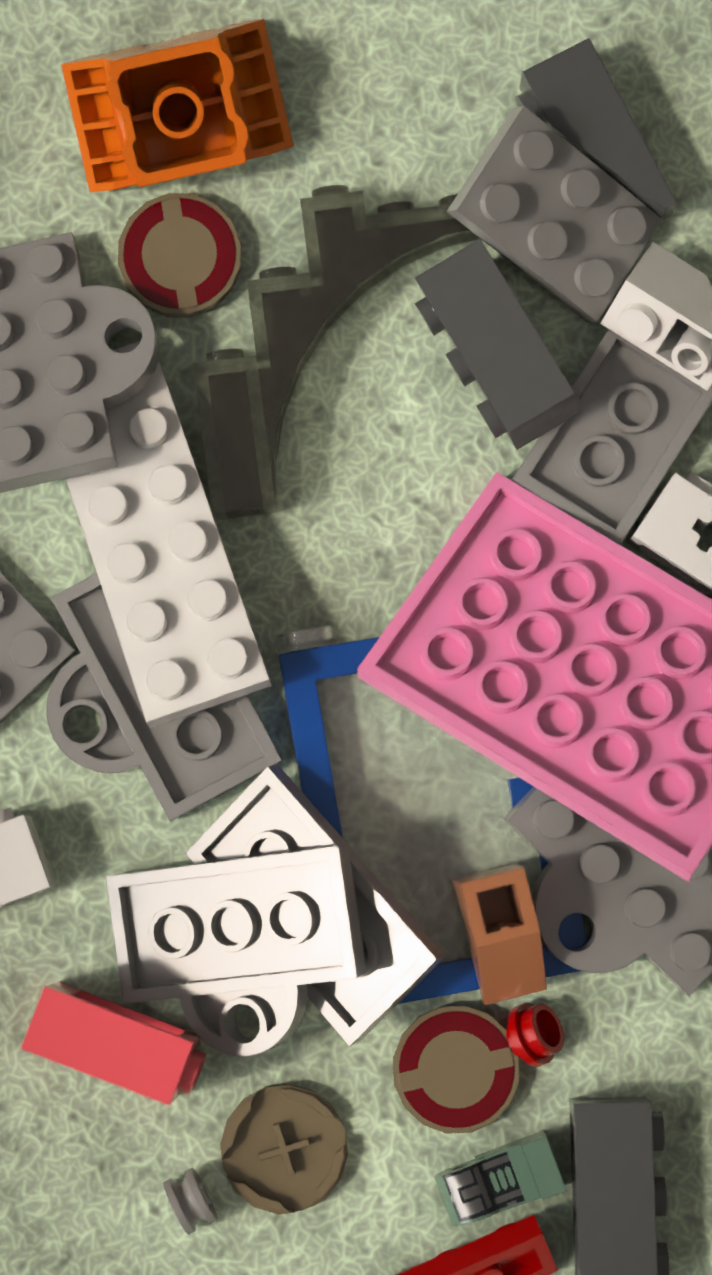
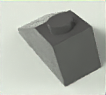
(584, 108)

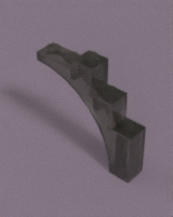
(248, 396)

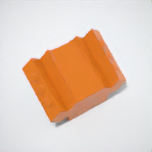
(177, 107)

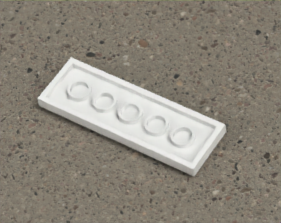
(165, 565)

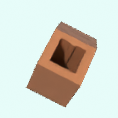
(502, 932)

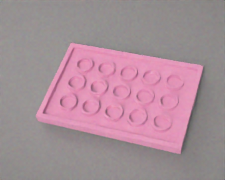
(565, 670)

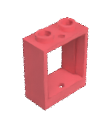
(114, 1043)

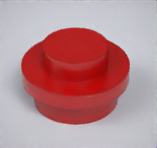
(534, 1033)

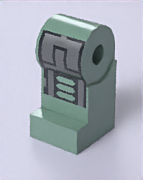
(500, 1180)

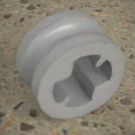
(190, 1201)

